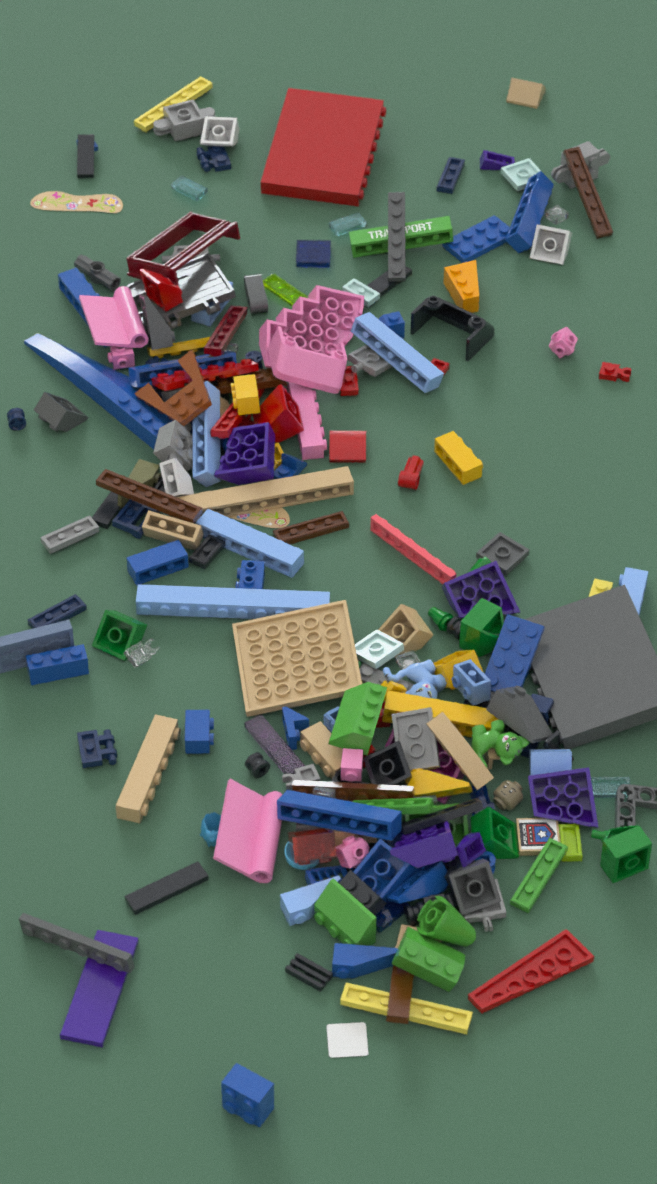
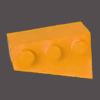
(462, 285)

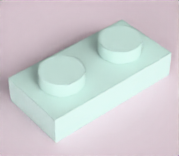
(359, 288)

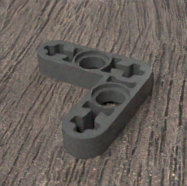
(633, 800)

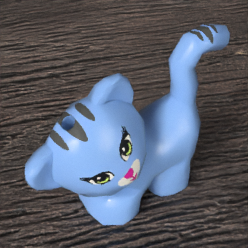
(423, 675)

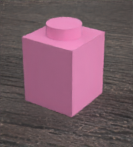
(351, 765)

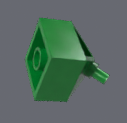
(481, 628)
(623, 851)

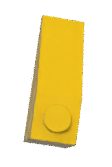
(433, 783)

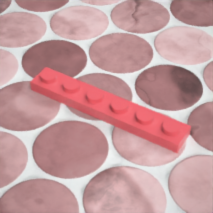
(411, 550)

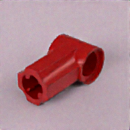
(410, 475)

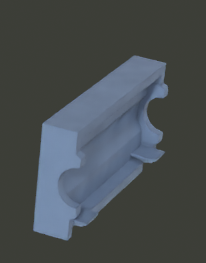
(32, 641)

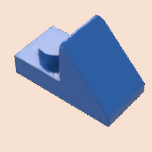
(290, 466)
(293, 725)

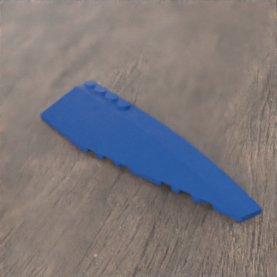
(104, 386)

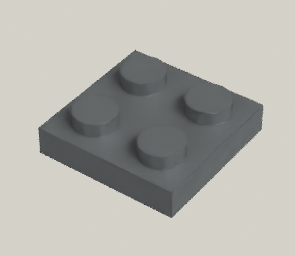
(504, 551)

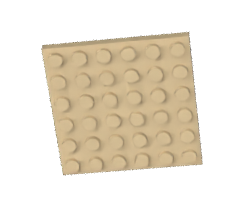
(296, 657)

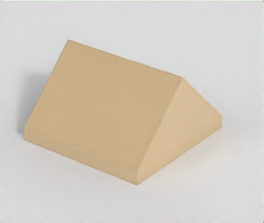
(525, 93)

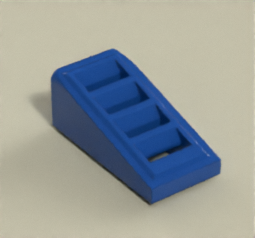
(319, 873)

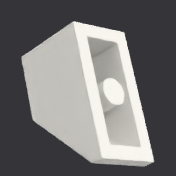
(175, 478)

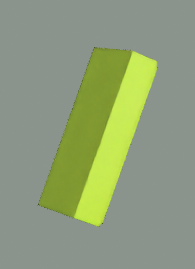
(570, 837)

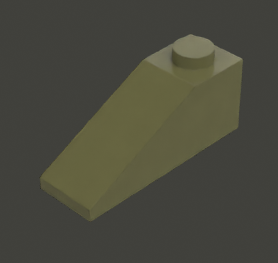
(145, 473)

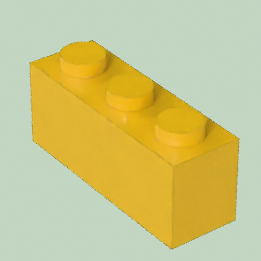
(245, 394)
(458, 457)

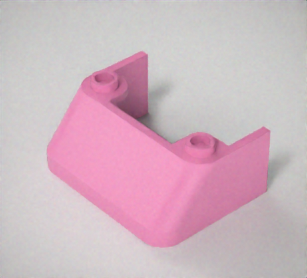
(306, 366)

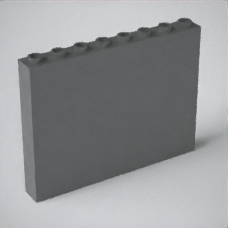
(595, 667)

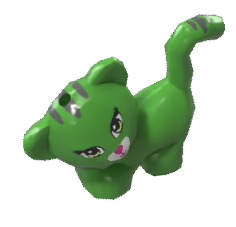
(506, 745)

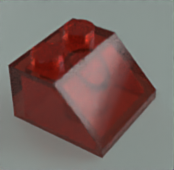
(312, 845)

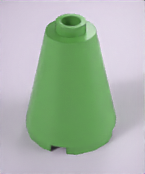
(444, 923)

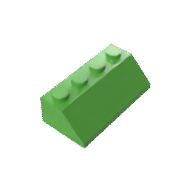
(358, 717)

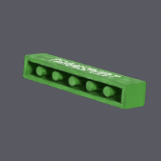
(417, 234)

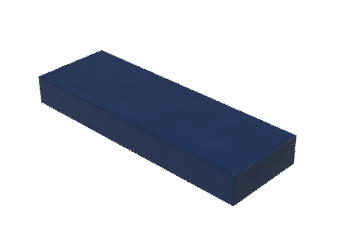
(450, 175)
(60, 612)

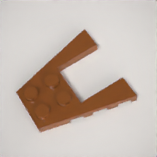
(187, 402)

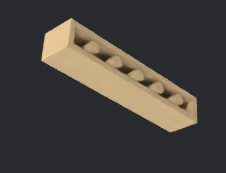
(147, 769)

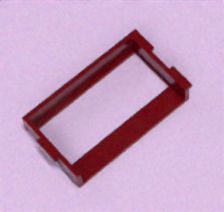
(214, 229)

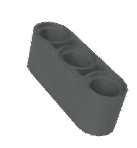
(255, 293)

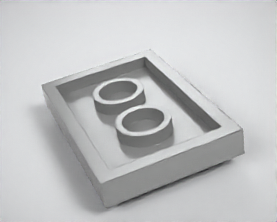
(416, 738)

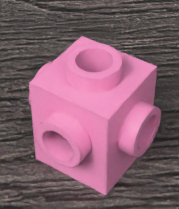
(563, 342)
(121, 357)
(352, 851)

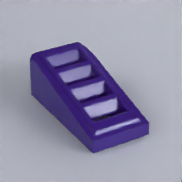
(494, 161)
(470, 848)

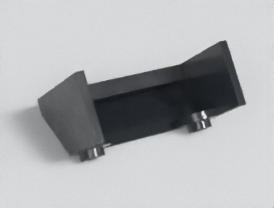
(480, 329)

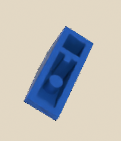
(422, 883)
(359, 960)

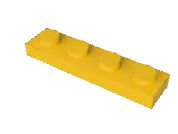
(178, 347)

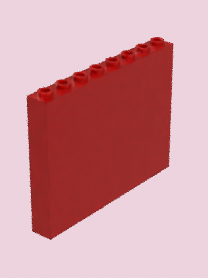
(323, 147)

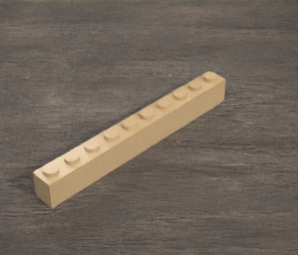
(275, 493)

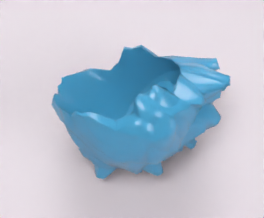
(210, 828)

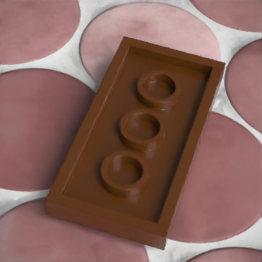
(264, 379)

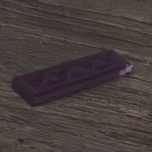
(273, 744)

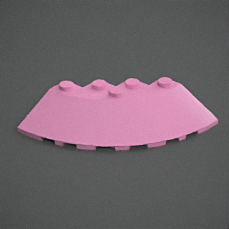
(315, 321)

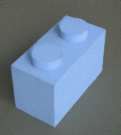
(549, 760)

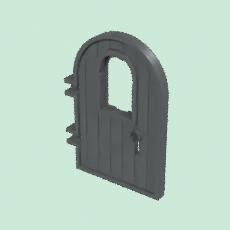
(200, 284)

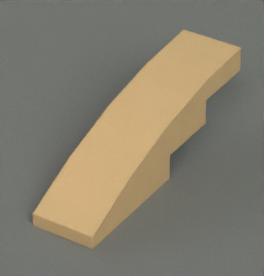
(459, 750)

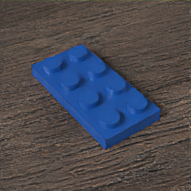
(478, 239)
(513, 653)

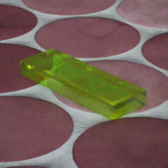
(282, 289)

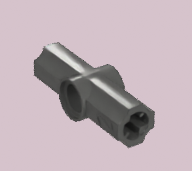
(97, 272)

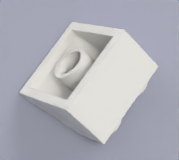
(220, 131)
(550, 244)

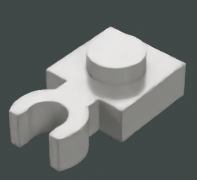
(304, 773)

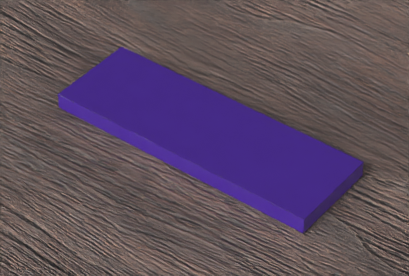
(97, 995)

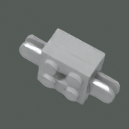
(182, 120)
(593, 157)
(175, 442)

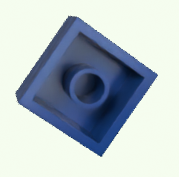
(247, 1095)

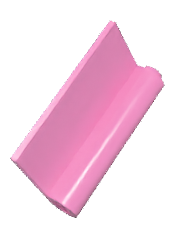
(114, 319)
(248, 832)

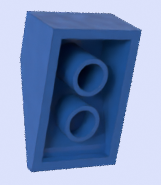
(382, 870)

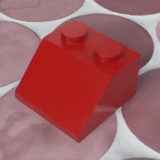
(161, 290)

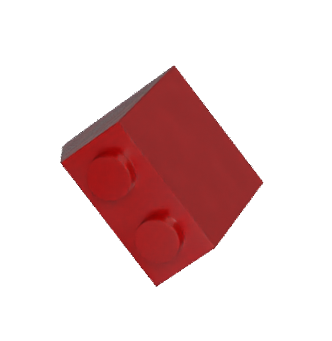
(281, 413)

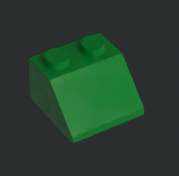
(118, 633)
(497, 833)

